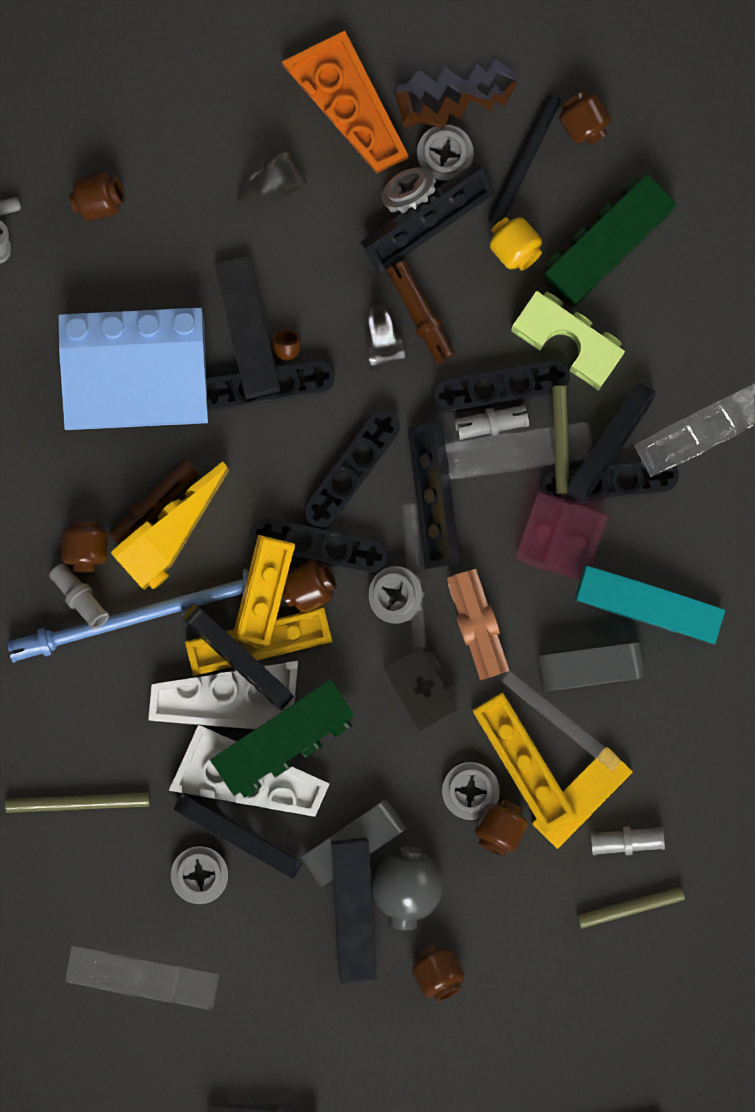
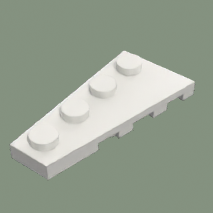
(219, 699)
(289, 792)

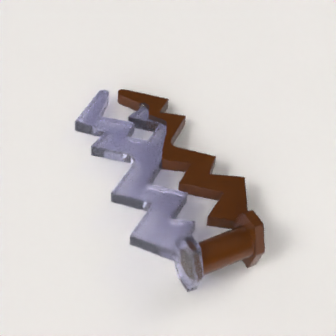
(466, 88)

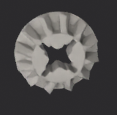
(436, 139)
(417, 185)
(381, 599)
(458, 777)
(213, 885)

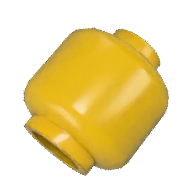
(515, 243)

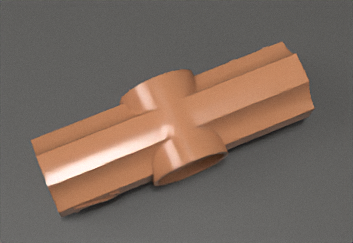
(477, 624)

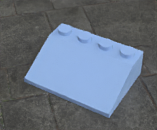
(133, 368)

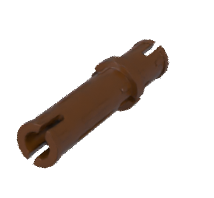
(428, 326)
(154, 502)

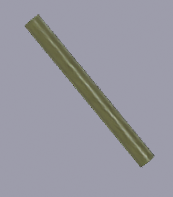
(77, 802)

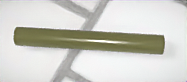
(561, 443)
(631, 907)

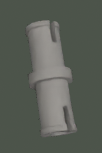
(491, 422)
(79, 596)
(627, 840)

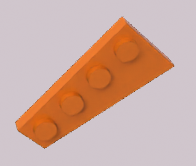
(345, 94)

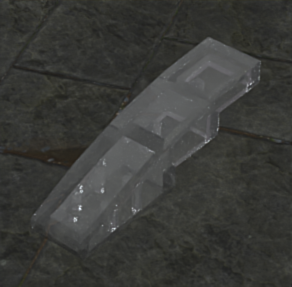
(698, 432)
(514, 451)
(142, 977)

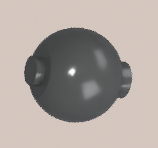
(406, 887)

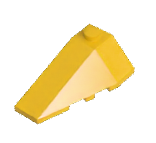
(156, 546)

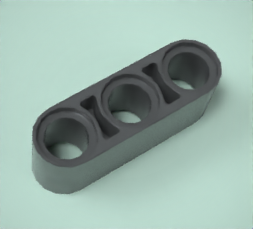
(591, 667)
(376, 825)

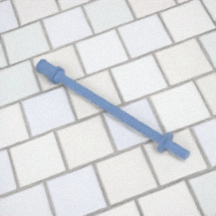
(46, 641)

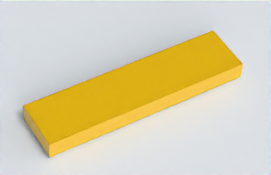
(288, 636)
(524, 763)

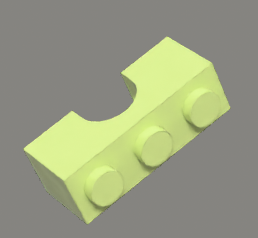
(596, 352)

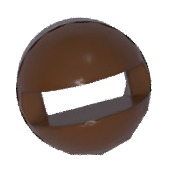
(286, 344)

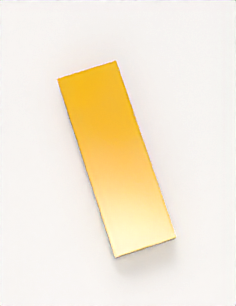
(263, 591)
(585, 796)

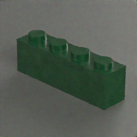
(610, 240)
(283, 738)

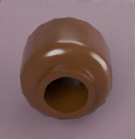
(585, 118)
(97, 196)
(84, 546)
(309, 586)
(500, 828)
(438, 973)

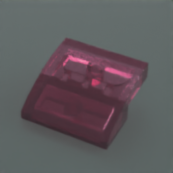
(561, 536)

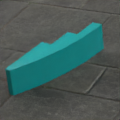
(649, 604)

